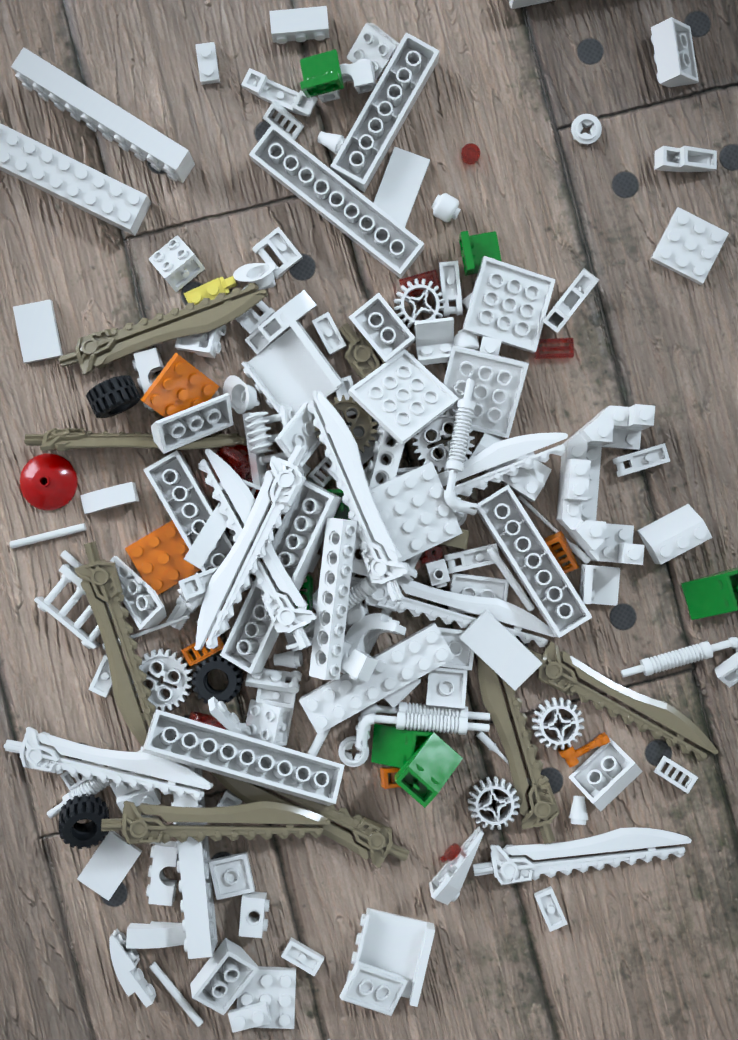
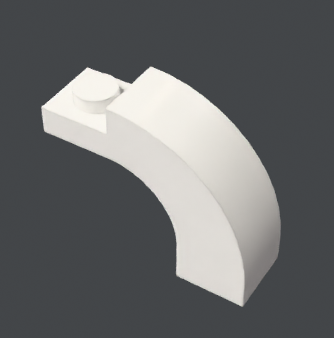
(570, 300)
(370, 626)

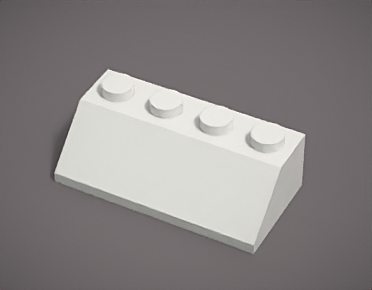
(193, 423)
(526, 482)

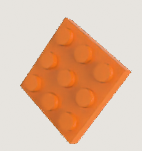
(178, 388)
(161, 558)

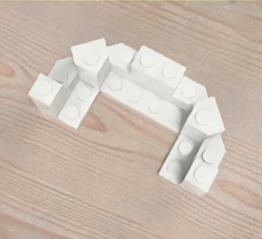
(579, 482)

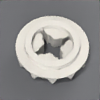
(586, 120)
(347, 758)

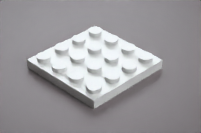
(508, 304)
(494, 391)
(403, 396)
(415, 511)

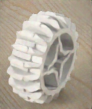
(411, 300)
(561, 739)
(501, 801)

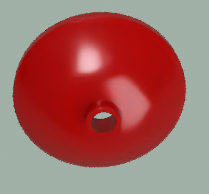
(60, 485)

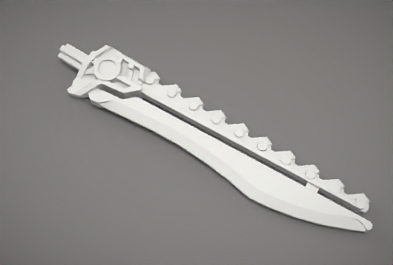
(500, 453)
(283, 485)
(377, 547)
(279, 606)
(500, 609)
(47, 754)
(519, 868)

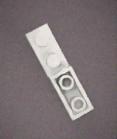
(280, 322)
(125, 964)

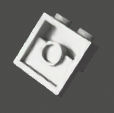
(202, 344)
(137, 795)

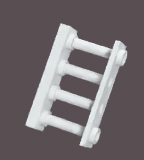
(259, 461)
(45, 605)

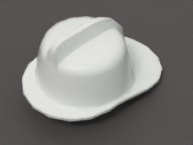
(257, 273)
(242, 396)

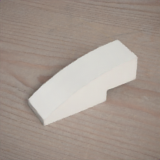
(685, 159)
(109, 497)
(154, 935)

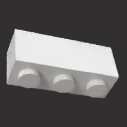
(299, 24)

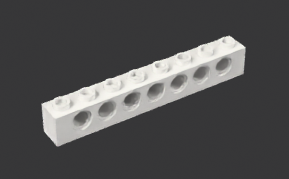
(387, 471)
(333, 599)

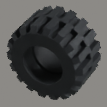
(113, 396)
(201, 679)
(83, 833)

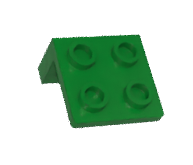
(321, 74)
(476, 247)

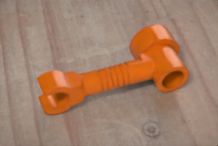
(571, 755)

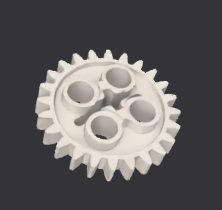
(437, 427)
(169, 663)

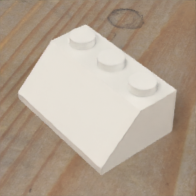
(674, 53)
(382, 327)
(674, 534)
(605, 774)
(223, 977)

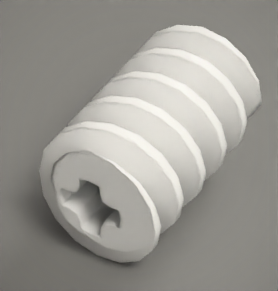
(258, 433)

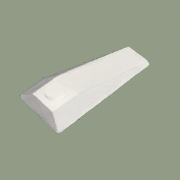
(139, 597)
(449, 880)

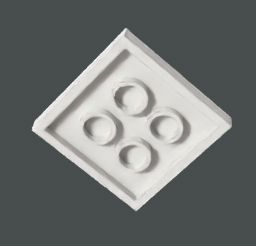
(689, 246)
(276, 987)

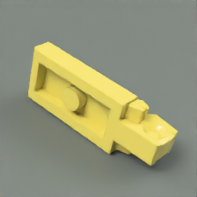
(210, 289)

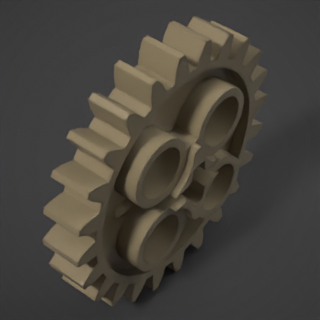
(362, 421)

